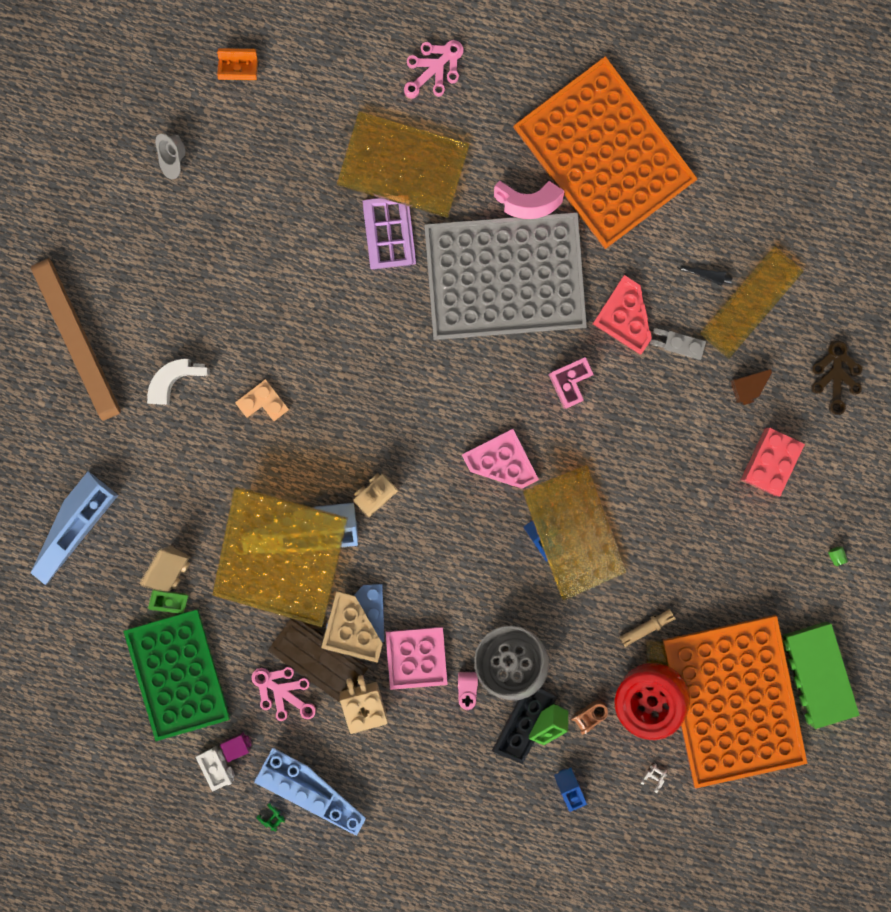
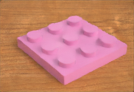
(416, 658)

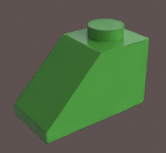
(550, 725)

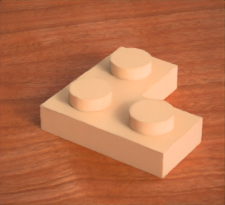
(262, 396)

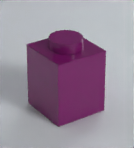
(236, 746)

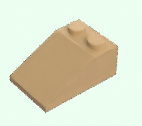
(166, 569)

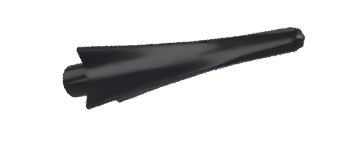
(717, 277)

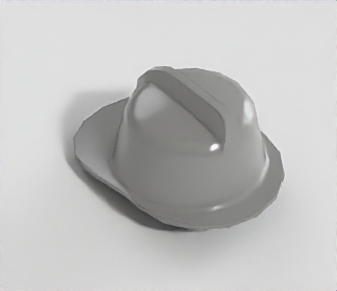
(170, 153)

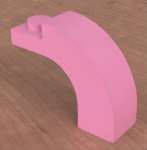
(529, 205)

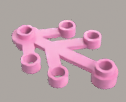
(435, 66)
(281, 691)

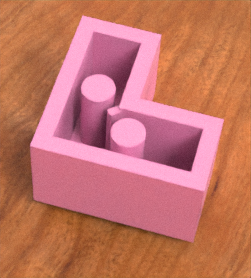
(565, 381)

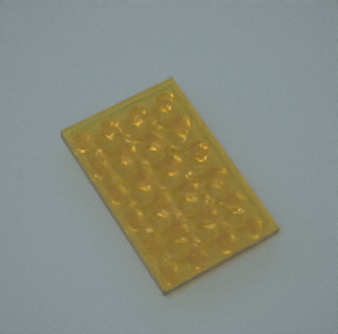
(403, 164)
(574, 532)

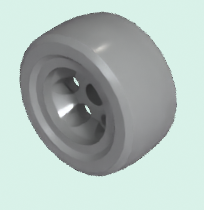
(531, 677)

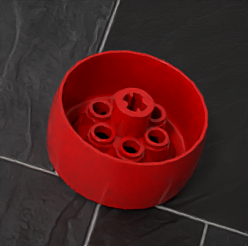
(662, 681)

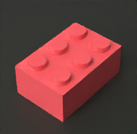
(772, 461)

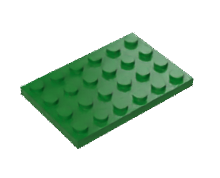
(176, 675)

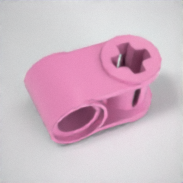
(467, 686)

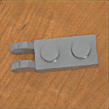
(680, 344)

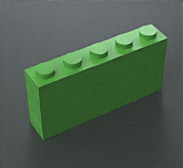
(820, 675)

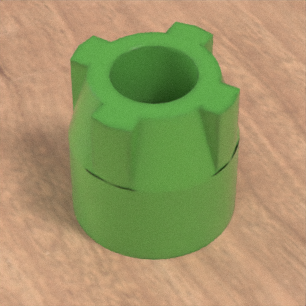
(838, 556)

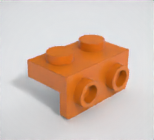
(237, 64)

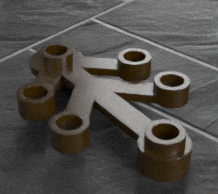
(837, 375)

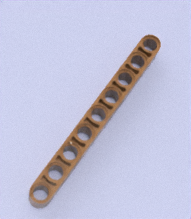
(75, 339)

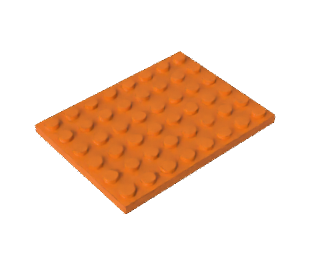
(605, 152)
(740, 701)

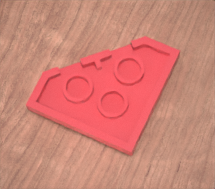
(626, 316)

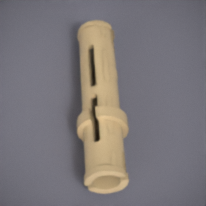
(647, 627)

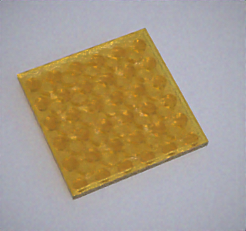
(279, 556)

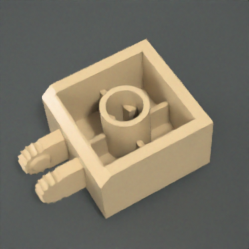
(375, 495)
(363, 706)

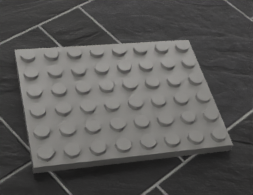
(505, 276)

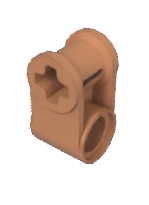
(589, 717)

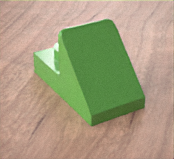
(167, 601)

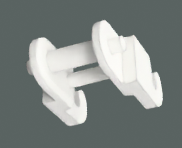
(649, 774)

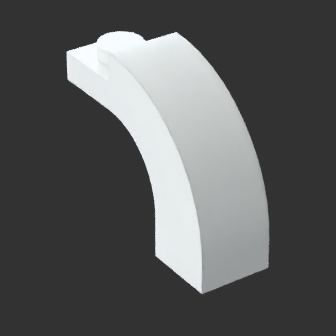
(163, 380)

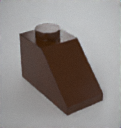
(750, 387)

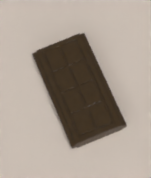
(301, 650)

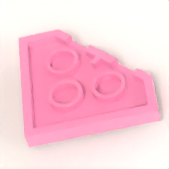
(502, 461)

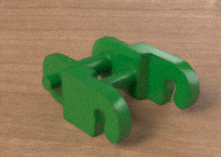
(266, 823)

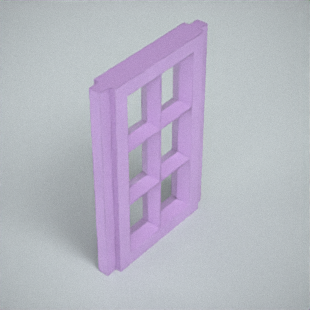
(372, 240)

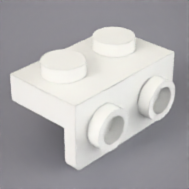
(215, 768)

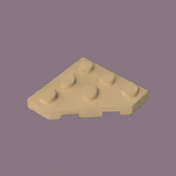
(351, 630)

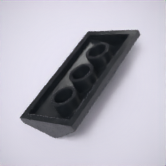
(514, 738)

